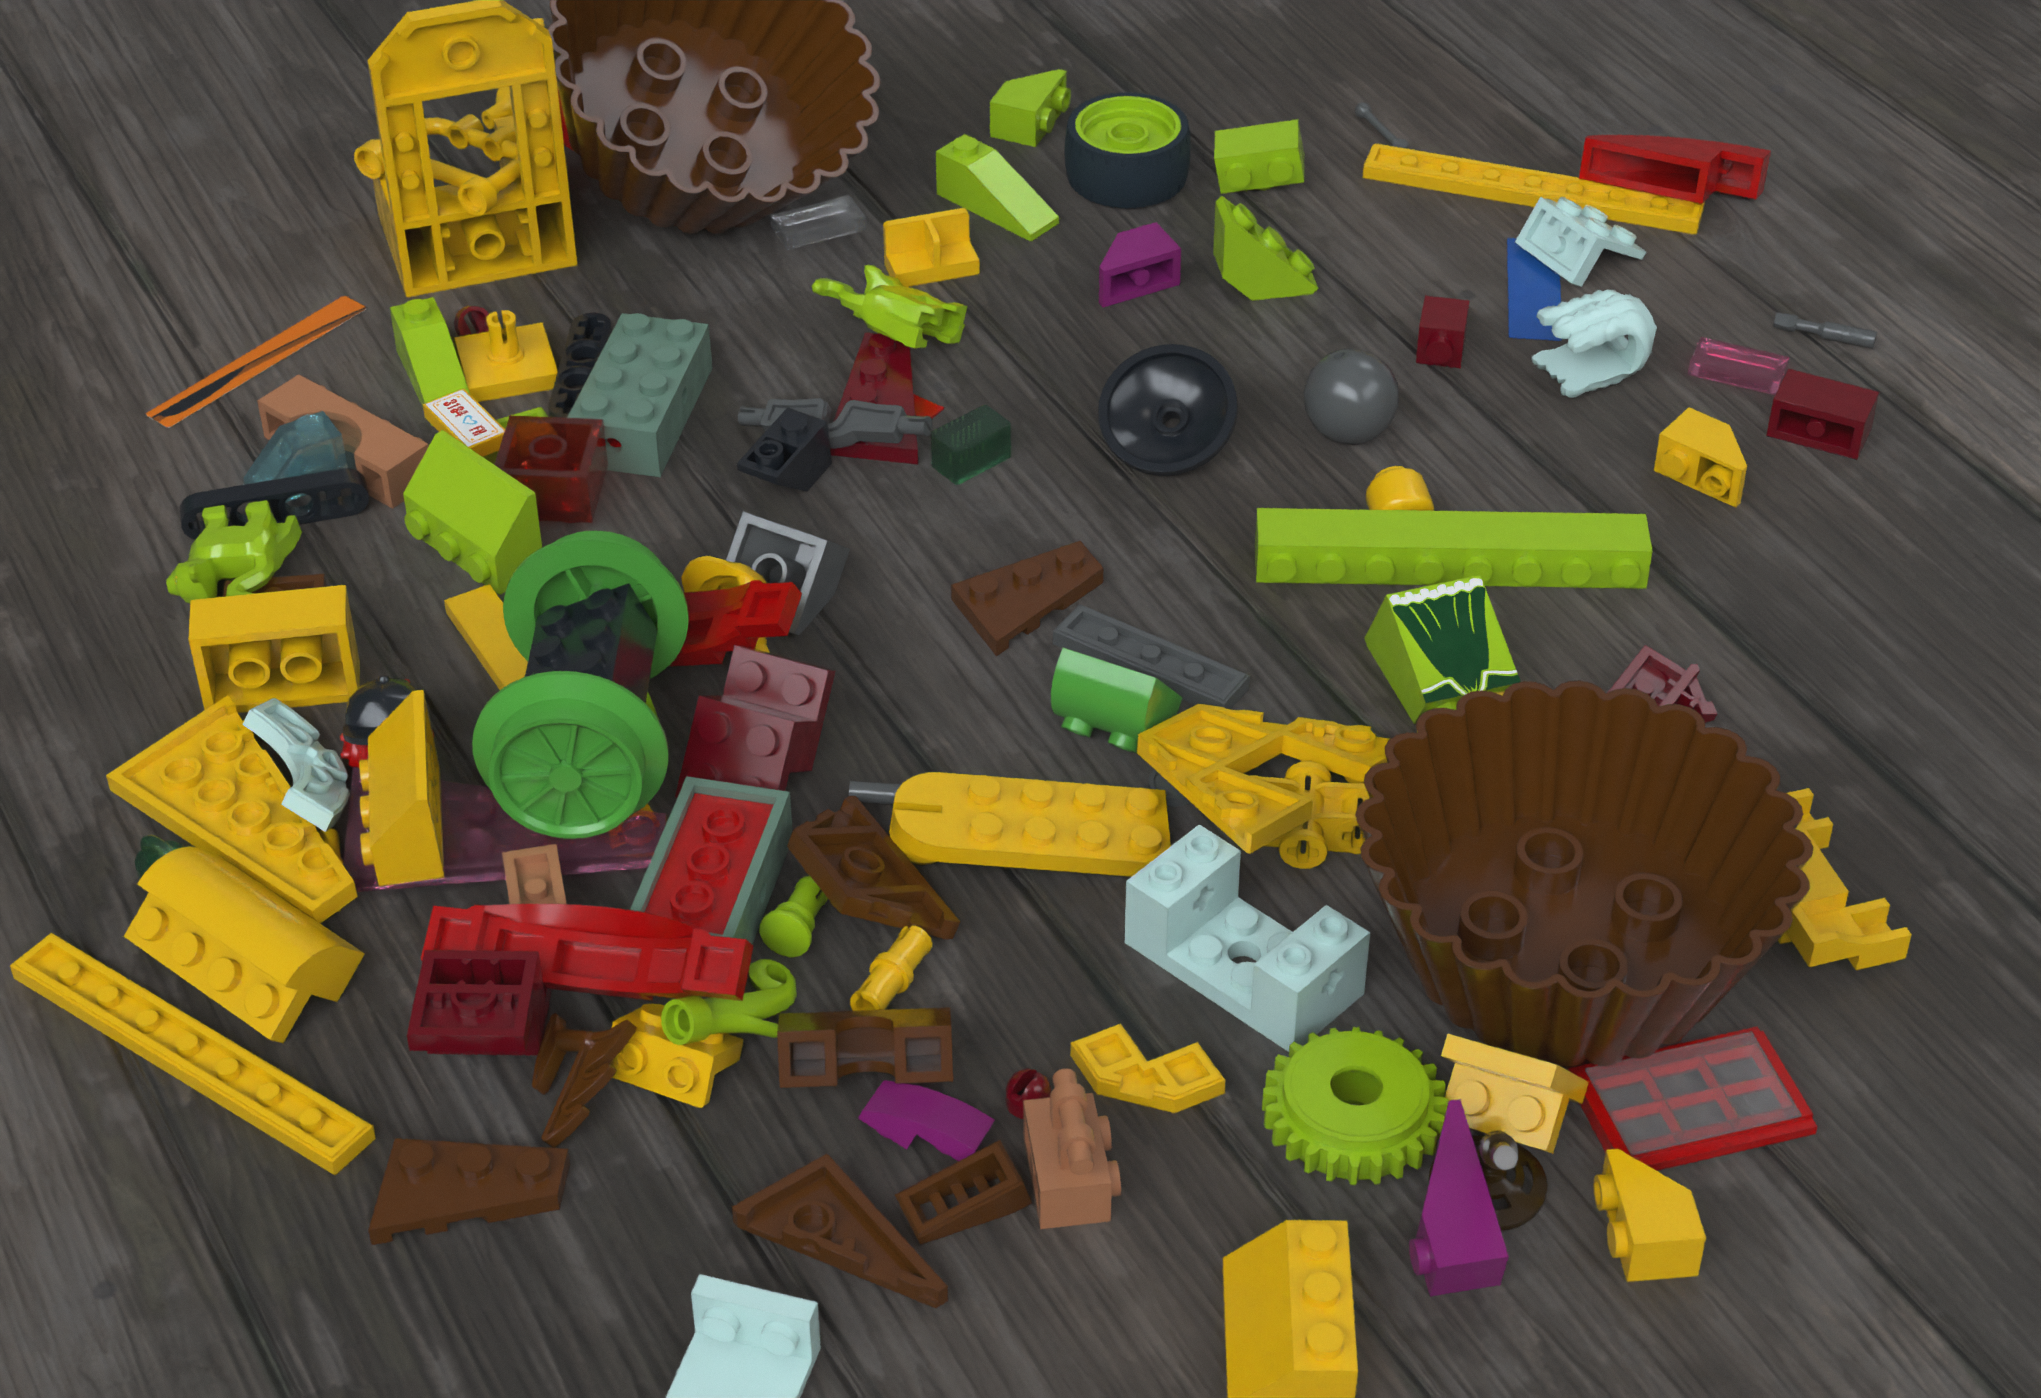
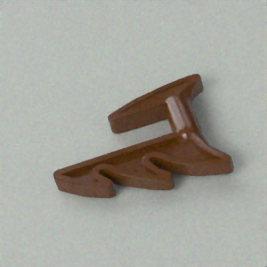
(587, 1076)

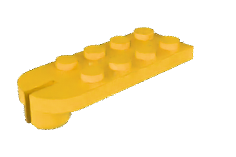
(1029, 823)

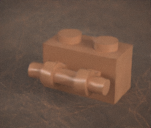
(1068, 1156)

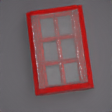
(1695, 1100)

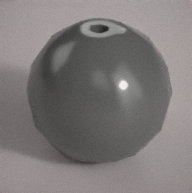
(1351, 396)

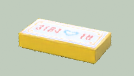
(466, 421)

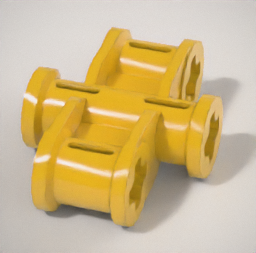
(1331, 818)

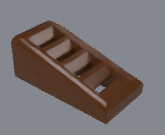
(971, 1171)

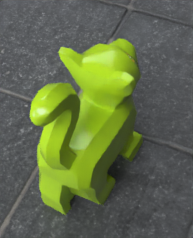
(898, 310)
(234, 553)

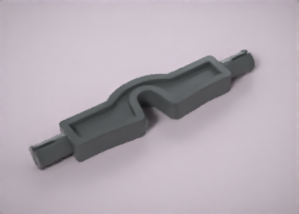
(855, 423)

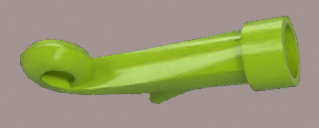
(696, 1018)

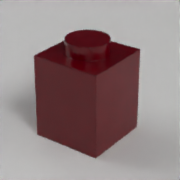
(1442, 331)

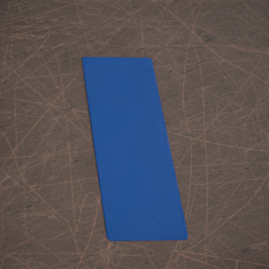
(1530, 289)

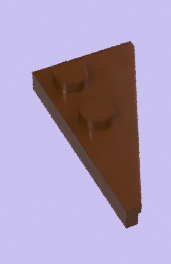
(835, 1223)

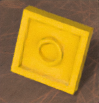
(506, 359)

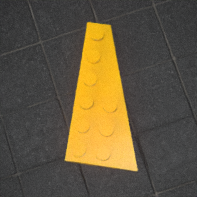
(226, 798)

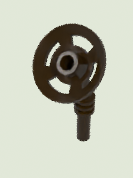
(1499, 1154)

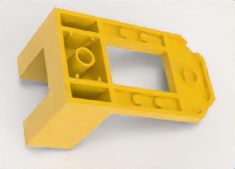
(426, 227)

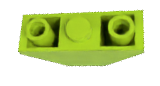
(1256, 257)

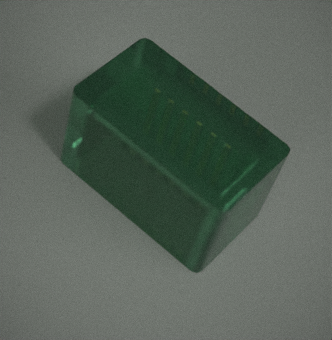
(971, 444)

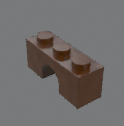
(828, 1045)

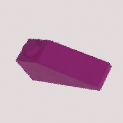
(1458, 1229)

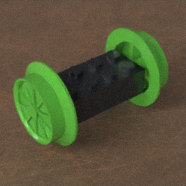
(574, 737)

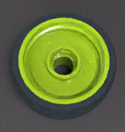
(1127, 150)

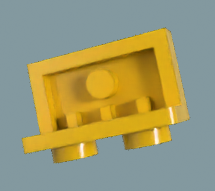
(672, 1069)

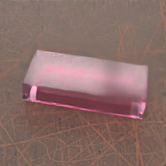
(1738, 365)

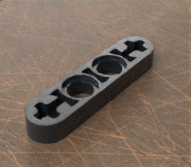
(576, 372)
(276, 494)

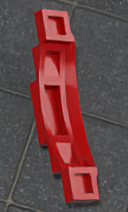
(735, 618)
(601, 948)

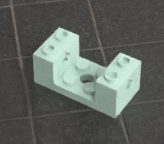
(1192, 924)

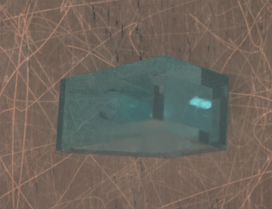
(298, 449)

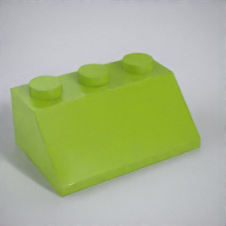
(471, 512)

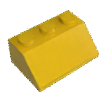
(402, 797)
(1291, 1313)

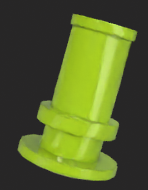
(791, 924)

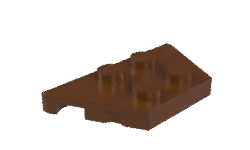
(868, 872)

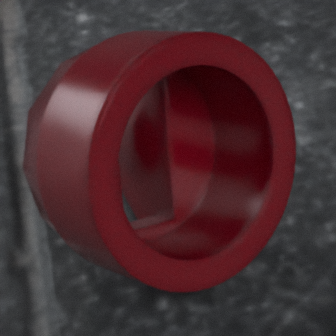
(477, 317)
(1034, 1086)

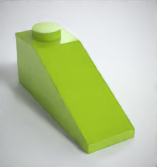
(990, 187)
(426, 349)

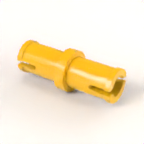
(892, 970)

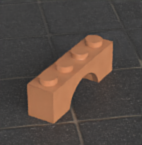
(380, 450)

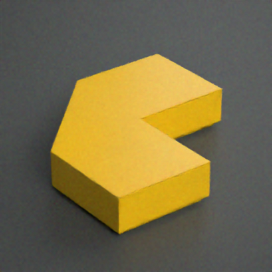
(1164, 1083)

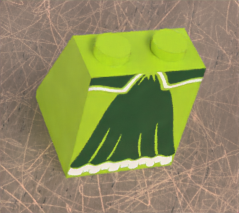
(1440, 645)

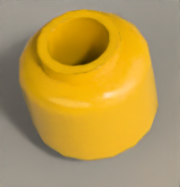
(1398, 490)

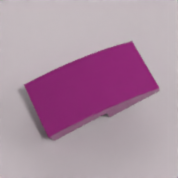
(913, 1110)

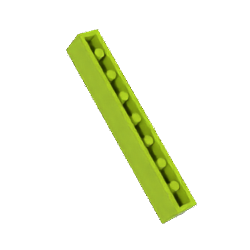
(1450, 546)

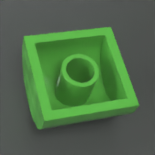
(1109, 698)

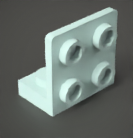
(1573, 238)
(747, 1343)

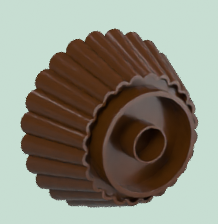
(712, 103)
(1580, 866)

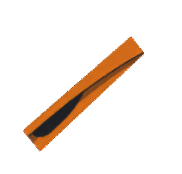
(255, 361)

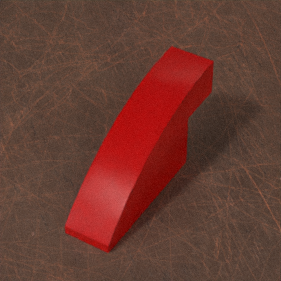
(1675, 166)

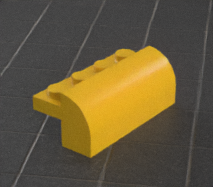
(238, 940)

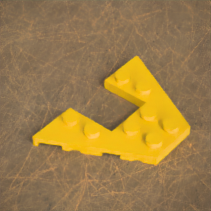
(1212, 747)

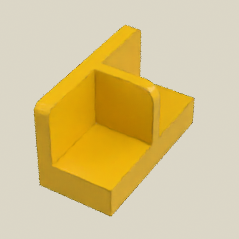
(929, 248)

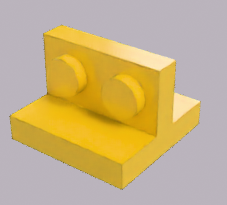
(1511, 1092)

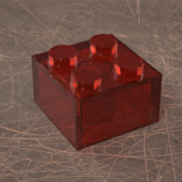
(559, 462)

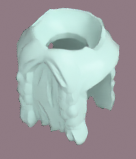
(1596, 344)

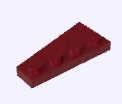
(881, 377)

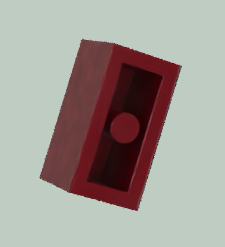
(1822, 414)

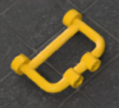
(475, 192)

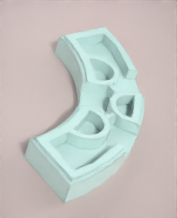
(316, 772)

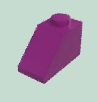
(1139, 264)

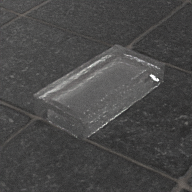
(818, 222)

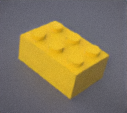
(276, 647)

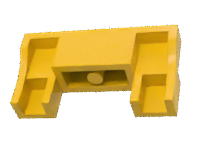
(1823, 925)

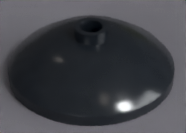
(1162, 386)

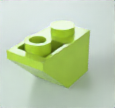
(1029, 107)

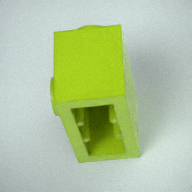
(1259, 156)

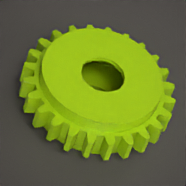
(1394, 1112)

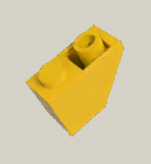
(1702, 456)
(1650, 1220)

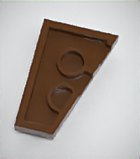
(1022, 593)
(458, 1181)

